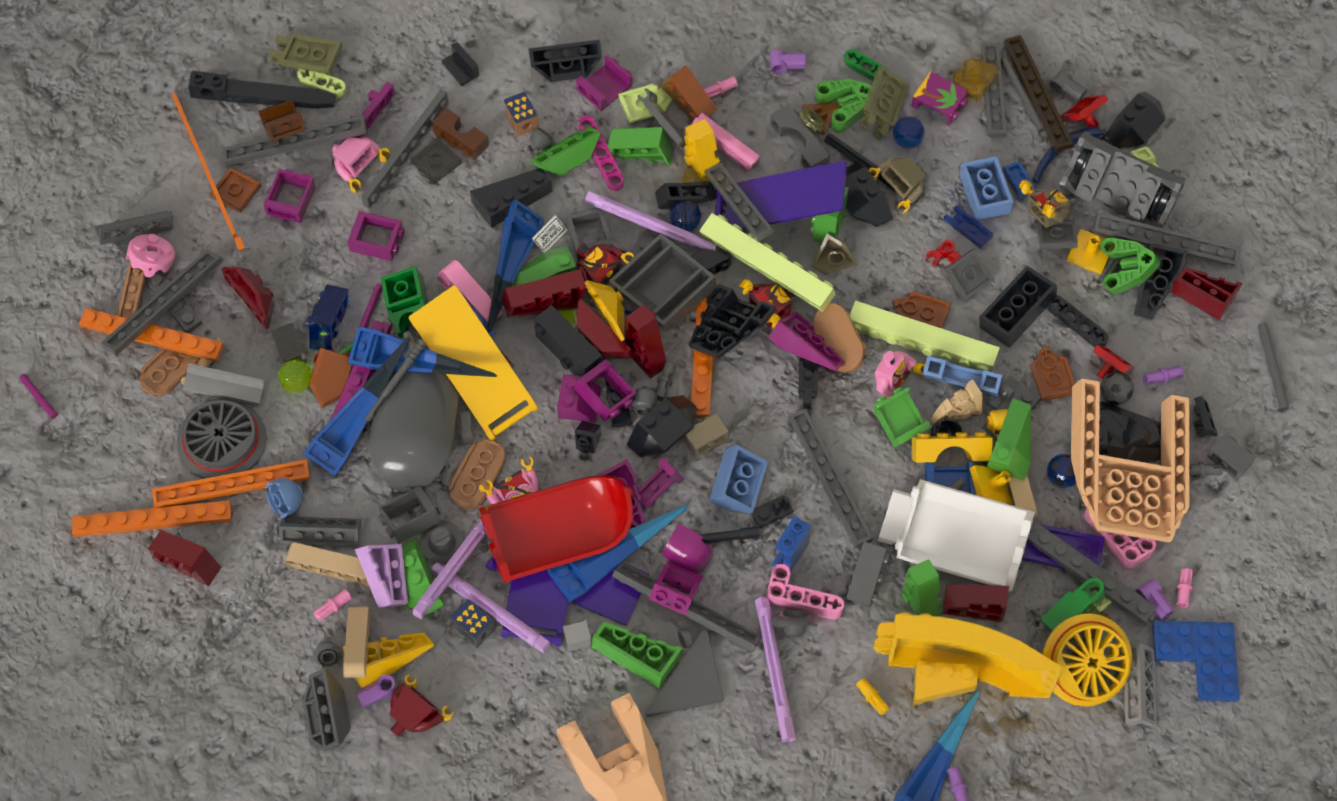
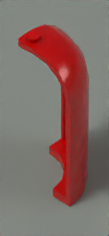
(557, 524)

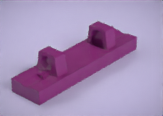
(378, 103)

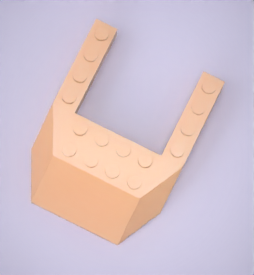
(1125, 493)

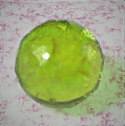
(294, 376)

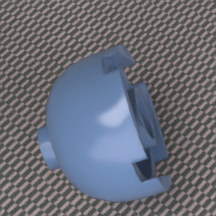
(284, 496)

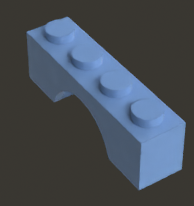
(956, 375)

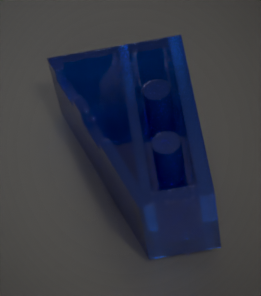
(326, 316)

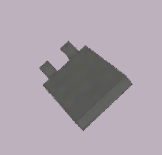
(661, 116)

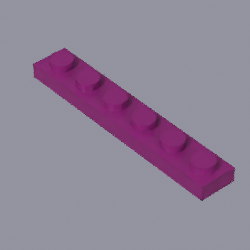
(359, 375)

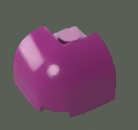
(688, 550)

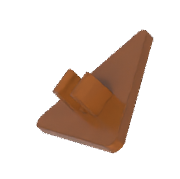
(825, 111)

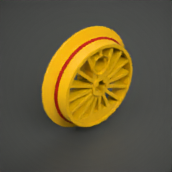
(1066, 685)

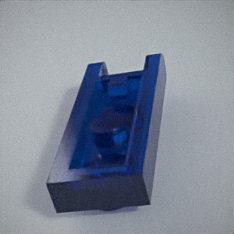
(969, 227)

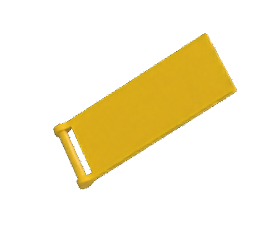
(456, 332)

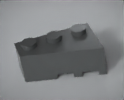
(867, 574)

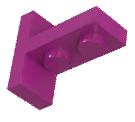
(659, 483)

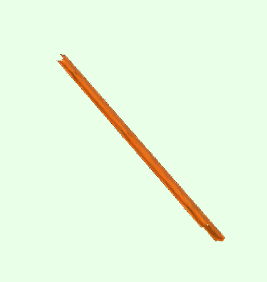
(239, 243)

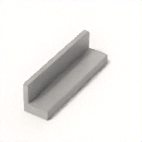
(223, 384)

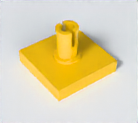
(1089, 252)
(991, 483)

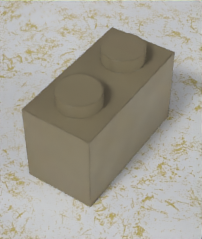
(706, 435)

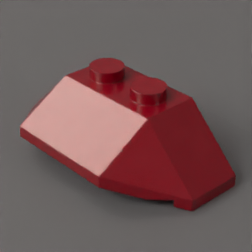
(251, 292)
(600, 334)

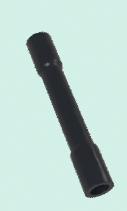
(743, 534)

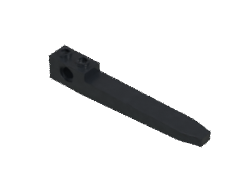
(220, 88)

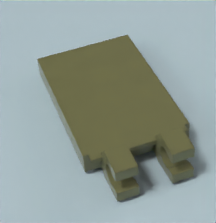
(306, 53)
(884, 102)

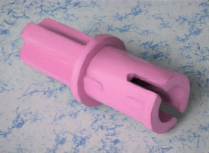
(721, 87)
(1184, 588)
(332, 605)

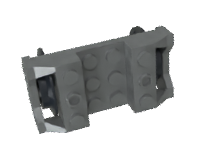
(1122, 181)

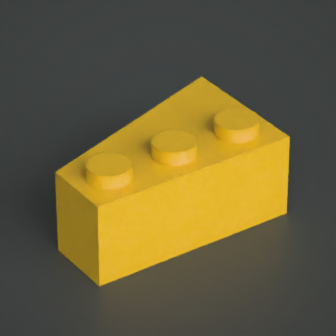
(700, 148)
(942, 680)

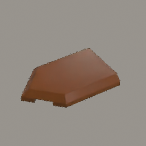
(923, 308)
(1052, 375)
(329, 376)

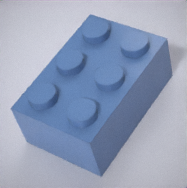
(986, 188)

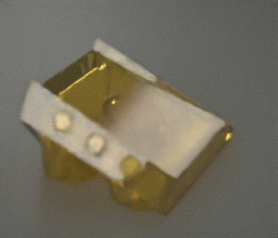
(975, 77)

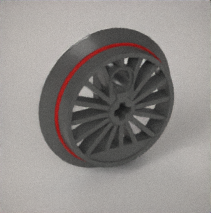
(240, 458)

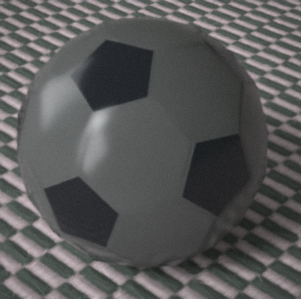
(1116, 388)

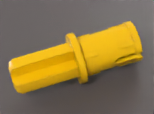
(872, 696)

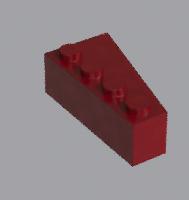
(534, 297)
(645, 341)

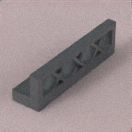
(134, 227)
(320, 531)

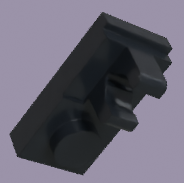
(1202, 409)
(772, 511)

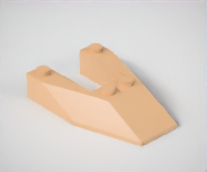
(625, 773)

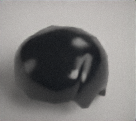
(946, 426)

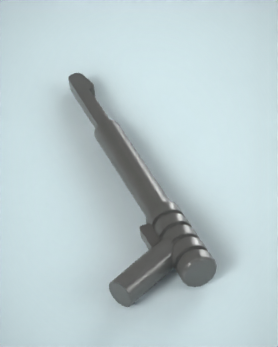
(411, 355)

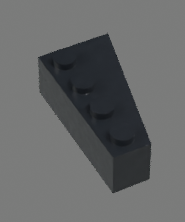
(495, 199)

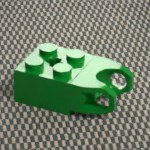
(403, 296)
(1074, 603)

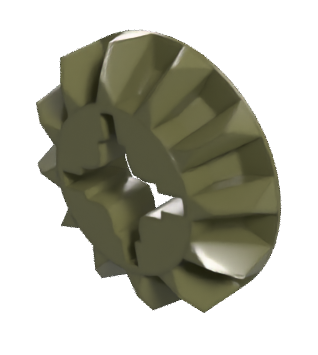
(812, 120)

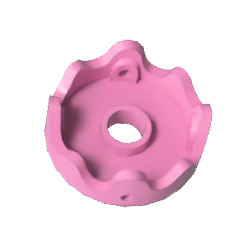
(150, 254)

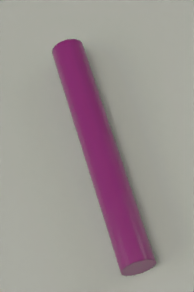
(371, 305)
(38, 396)

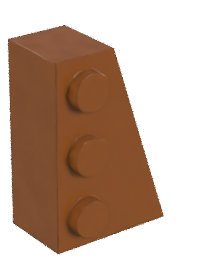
(688, 94)

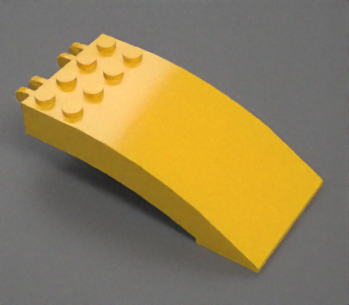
(999, 657)

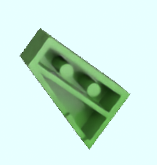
(641, 143)
(922, 588)

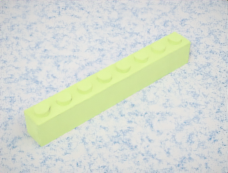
(767, 262)
(923, 337)

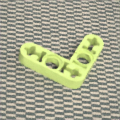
(314, 77)

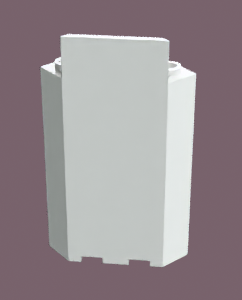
(958, 532)

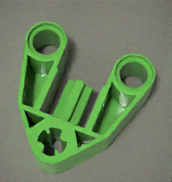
(851, 99)
(1129, 278)

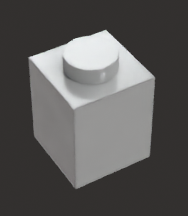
(578, 635)

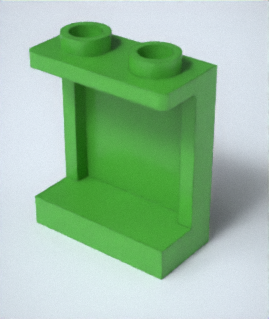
(899, 416)

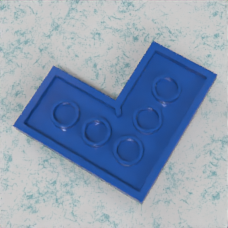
(1209, 646)

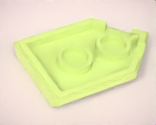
(635, 109)

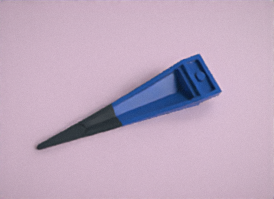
(515, 246)
(373, 348)
(338, 438)

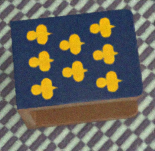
(521, 114)

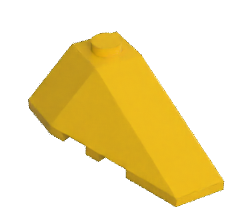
(609, 306)
(390, 655)

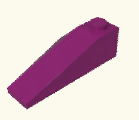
(797, 337)
(625, 472)

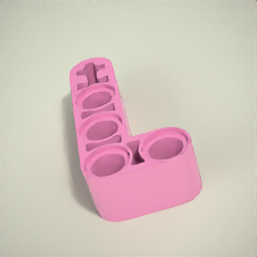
(456, 275)
(1127, 547)
(806, 596)

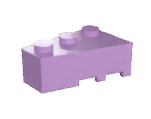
(384, 573)

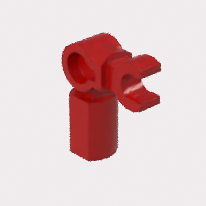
(944, 251)

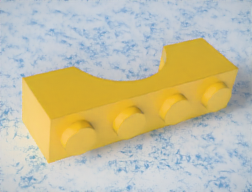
(927, 448)

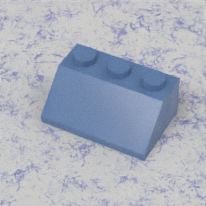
(738, 480)

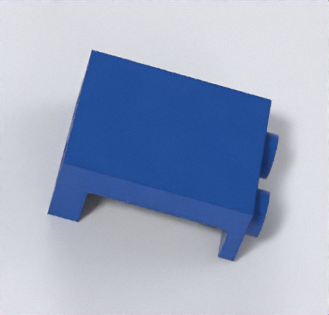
(949, 474)
(792, 543)

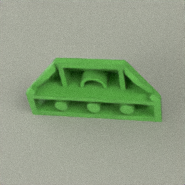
(568, 152)
(417, 575)

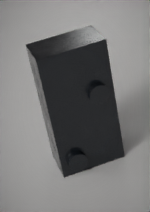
(1018, 306)
(566, 342)

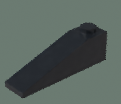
(1157, 286)

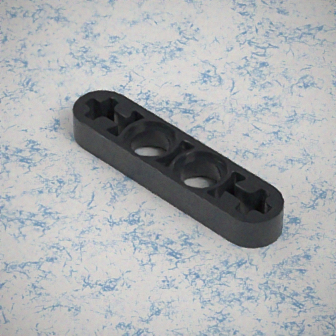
(1079, 319)

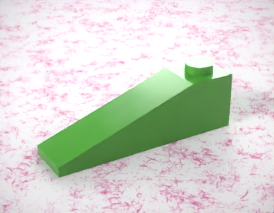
(546, 265)
(1013, 444)

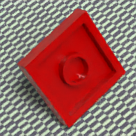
(1084, 110)
(1112, 361)

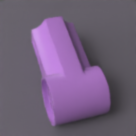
(782, 61)
(1154, 594)
(375, 691)

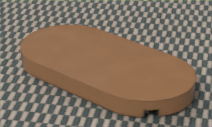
(841, 335)
(165, 371)
(480, 463)

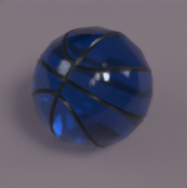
(685, 215)

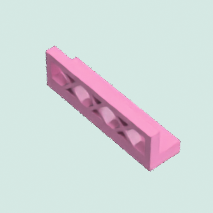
(730, 145)

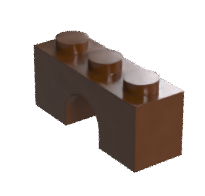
(471, 143)

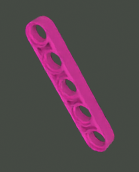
(601, 161)

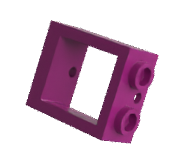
(284, 210)
(370, 249)
(606, 371)
(679, 578)

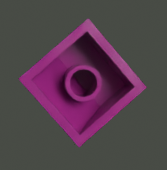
(571, 404)

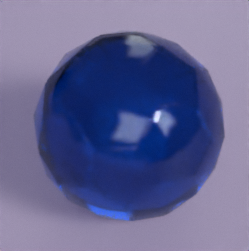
(908, 132)

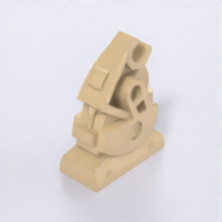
(961, 405)

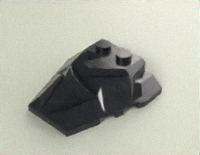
(727, 322)
(1128, 434)

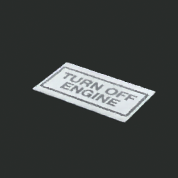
(549, 234)

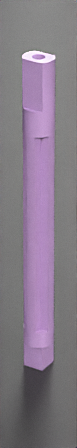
(649, 222)
(449, 570)
(495, 611)
(775, 671)

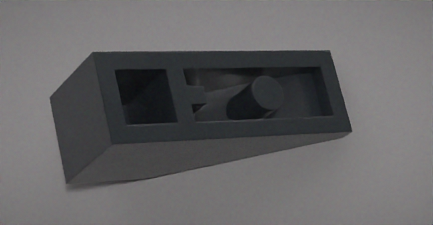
(671, 193)

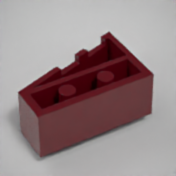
(1205, 292)
(184, 557)
(976, 601)

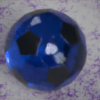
(1061, 471)

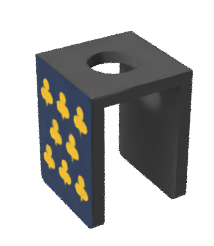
(472, 623)

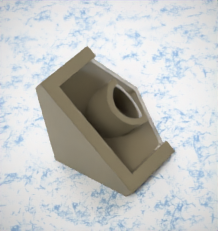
(833, 256)

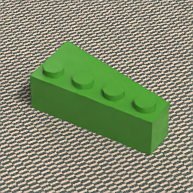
(635, 652)

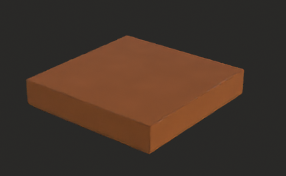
(236, 189)

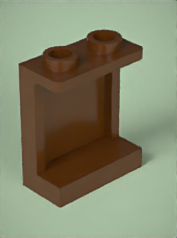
(281, 120)

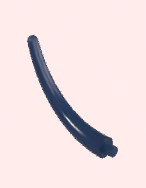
(1051, 154)

